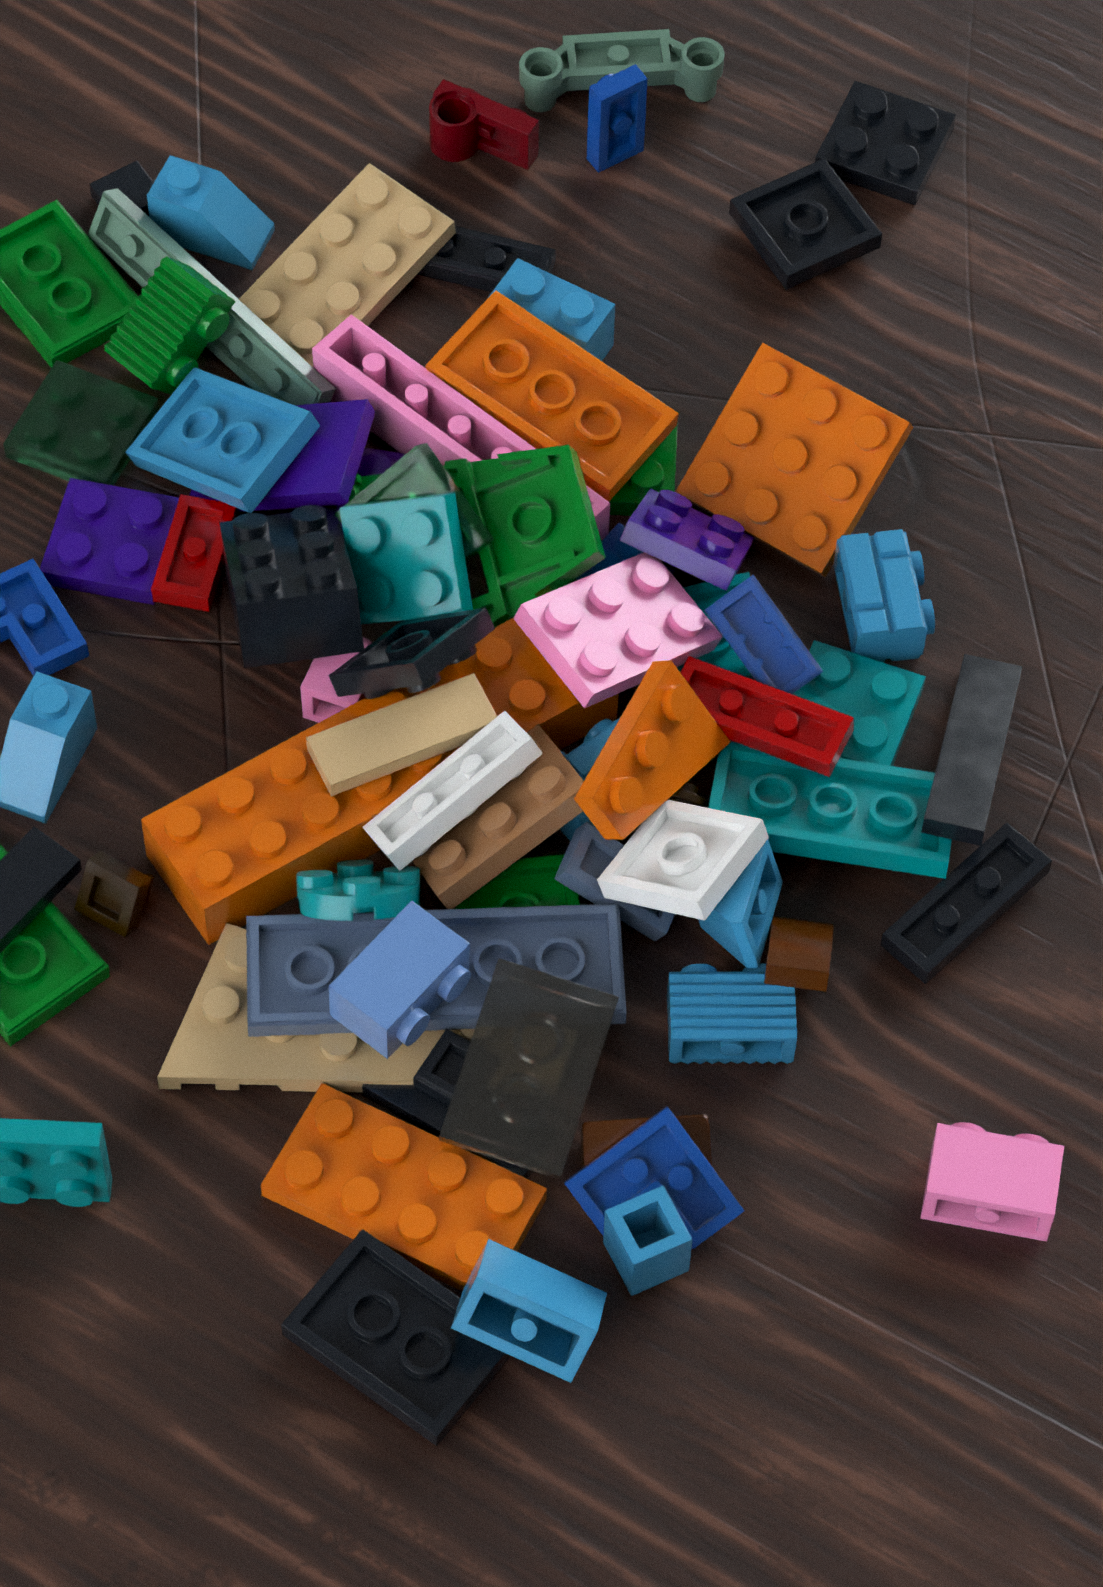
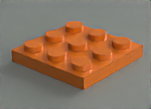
(794, 458)

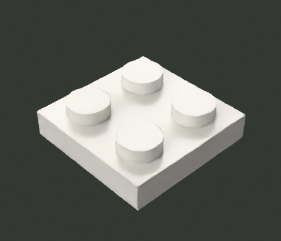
(683, 859)

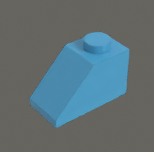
(208, 213)
(44, 745)
(747, 909)

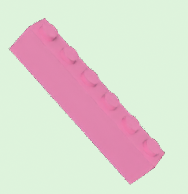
(416, 404)

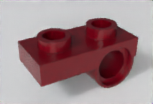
(467, 121)

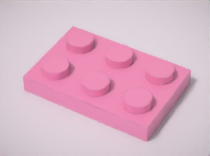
(614, 625)

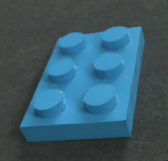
(223, 439)

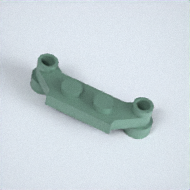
(589, 57)

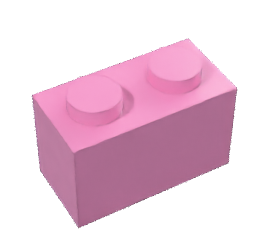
(992, 1181)

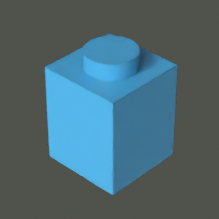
(647, 1240)

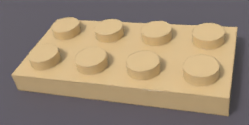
(348, 261)

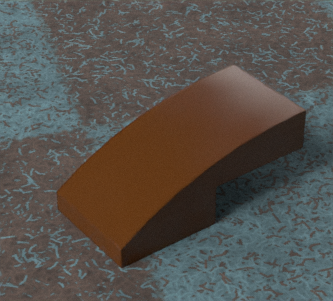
(799, 954)

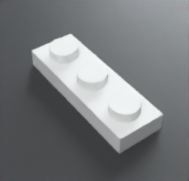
(452, 790)

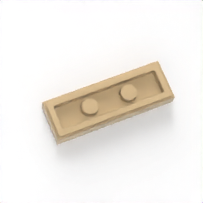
(400, 734)

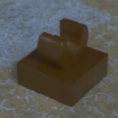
(113, 893)

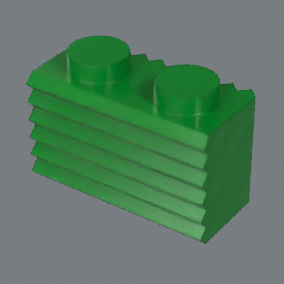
(170, 325)

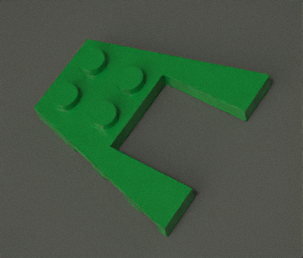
(538, 521)

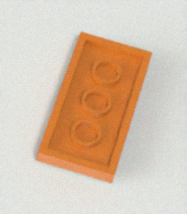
(553, 392)
(401, 1185)

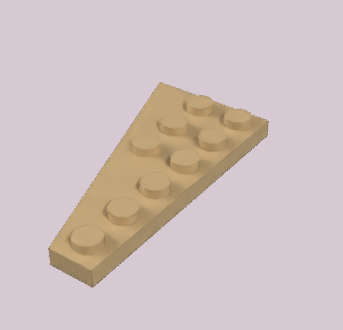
(217, 1049)

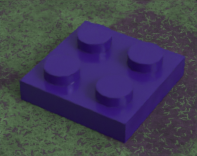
(688, 538)
(108, 540)

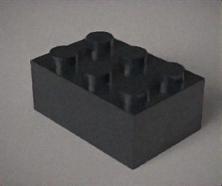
(291, 586)

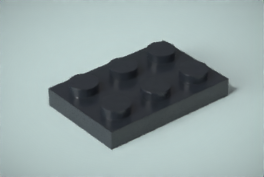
(393, 1338)

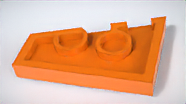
(650, 753)

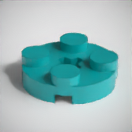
(357, 890)

